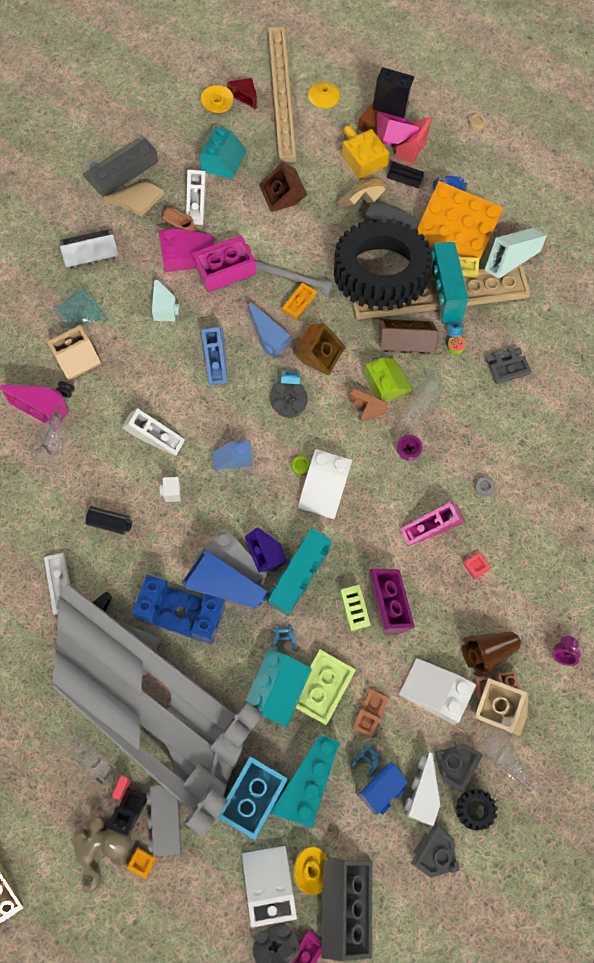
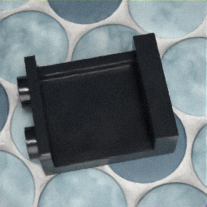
(392, 92)

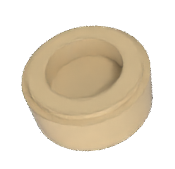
(477, 122)

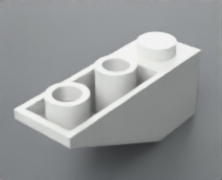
(425, 798)

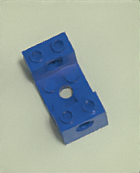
(158, 604)

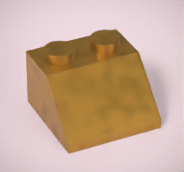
(319, 348)

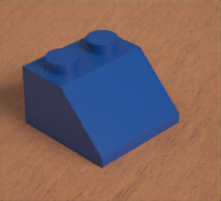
(383, 788)

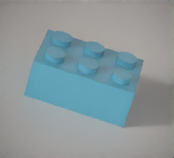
(252, 798)

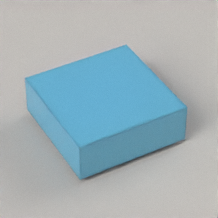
(290, 377)

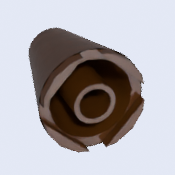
(489, 650)

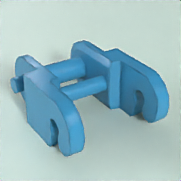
(291, 636)
(373, 763)

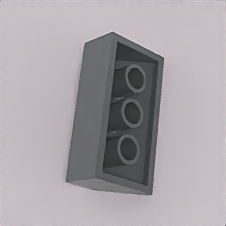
(122, 166)
(347, 910)

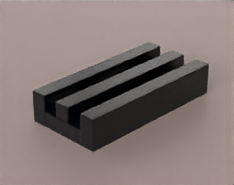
(406, 172)

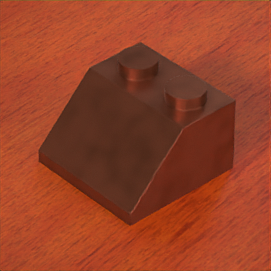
(282, 188)

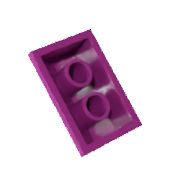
(391, 601)

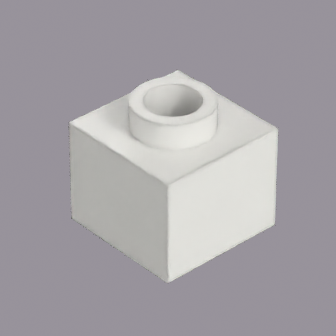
(170, 489)

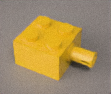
(364, 152)

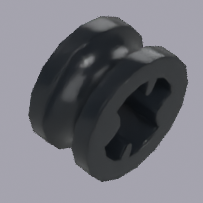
(65, 389)

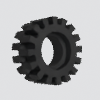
(489, 810)

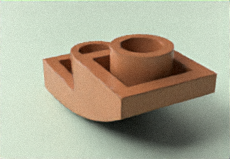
(508, 678)

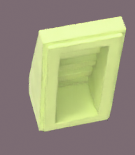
(359, 597)

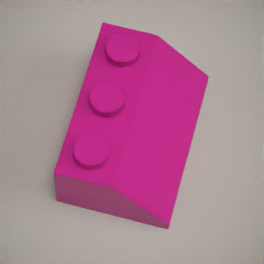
(224, 263)

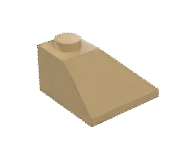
(503, 707)

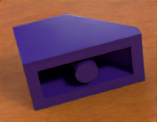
(265, 551)

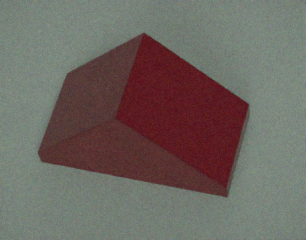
(244, 91)

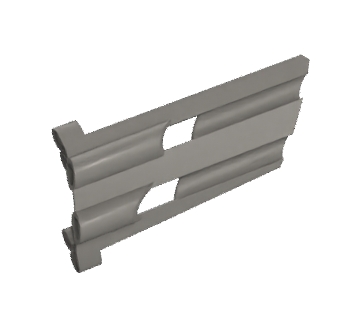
(102, 678)

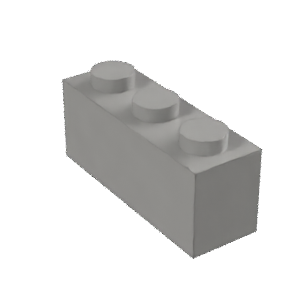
(164, 822)

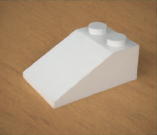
(324, 484)
(437, 691)

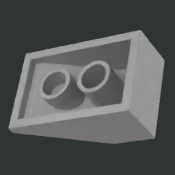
(234, 554)

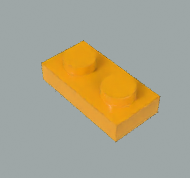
(299, 301)

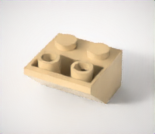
(74, 353)

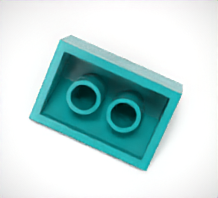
(222, 153)
(278, 687)

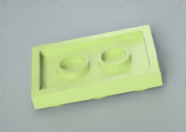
(324, 687)

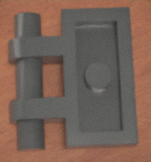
(508, 369)

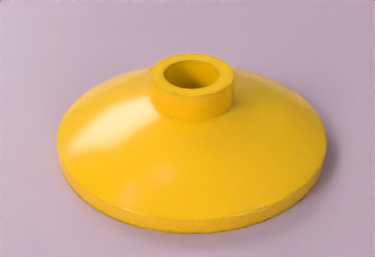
(324, 94)
(217, 99)
(309, 870)

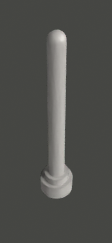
(324, 286)

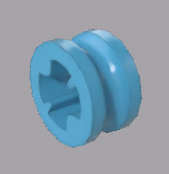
(455, 329)

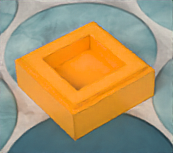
(141, 863)

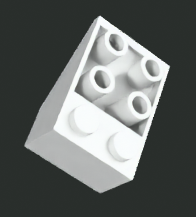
(268, 886)

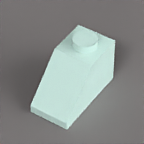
(164, 303)

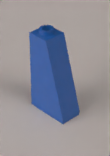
(220, 580)

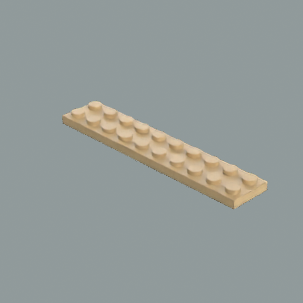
(480, 290)

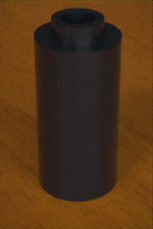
(108, 520)

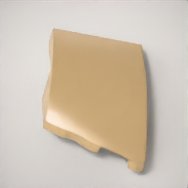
(368, 191)
(136, 198)

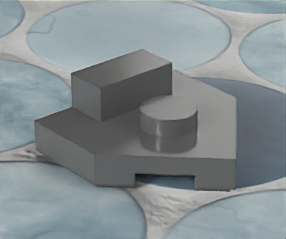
(458, 765)
(436, 853)

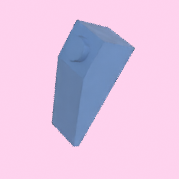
(270, 334)
(215, 355)

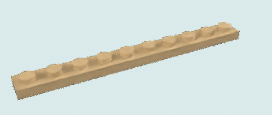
(282, 95)

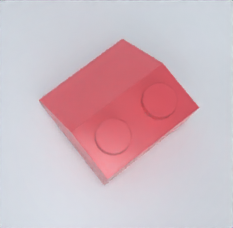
(411, 147)

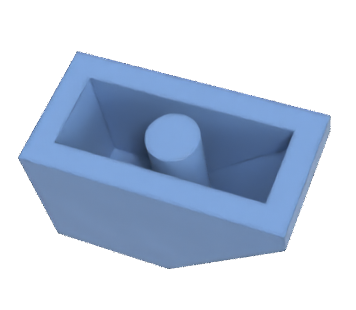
(233, 456)

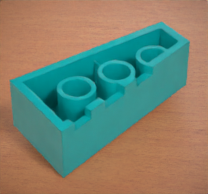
(449, 282)
(299, 572)
(305, 790)

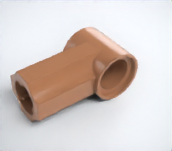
(178, 220)

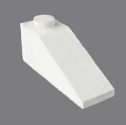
(196, 195)
(152, 432)

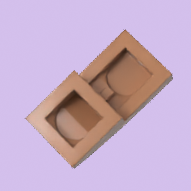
(370, 712)

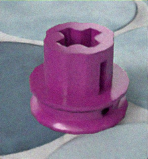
(412, 443)
(567, 651)

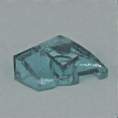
(79, 310)

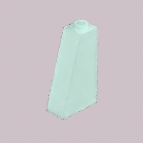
(513, 250)

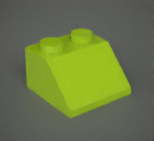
(386, 379)

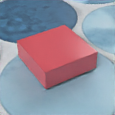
(477, 565)
(121, 787)

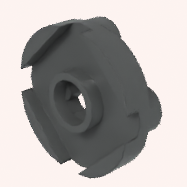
(281, 406)
(272, 937)

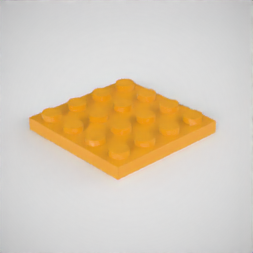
(459, 218)

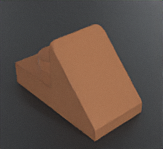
(373, 406)

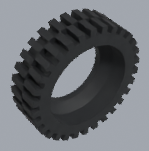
(382, 289)

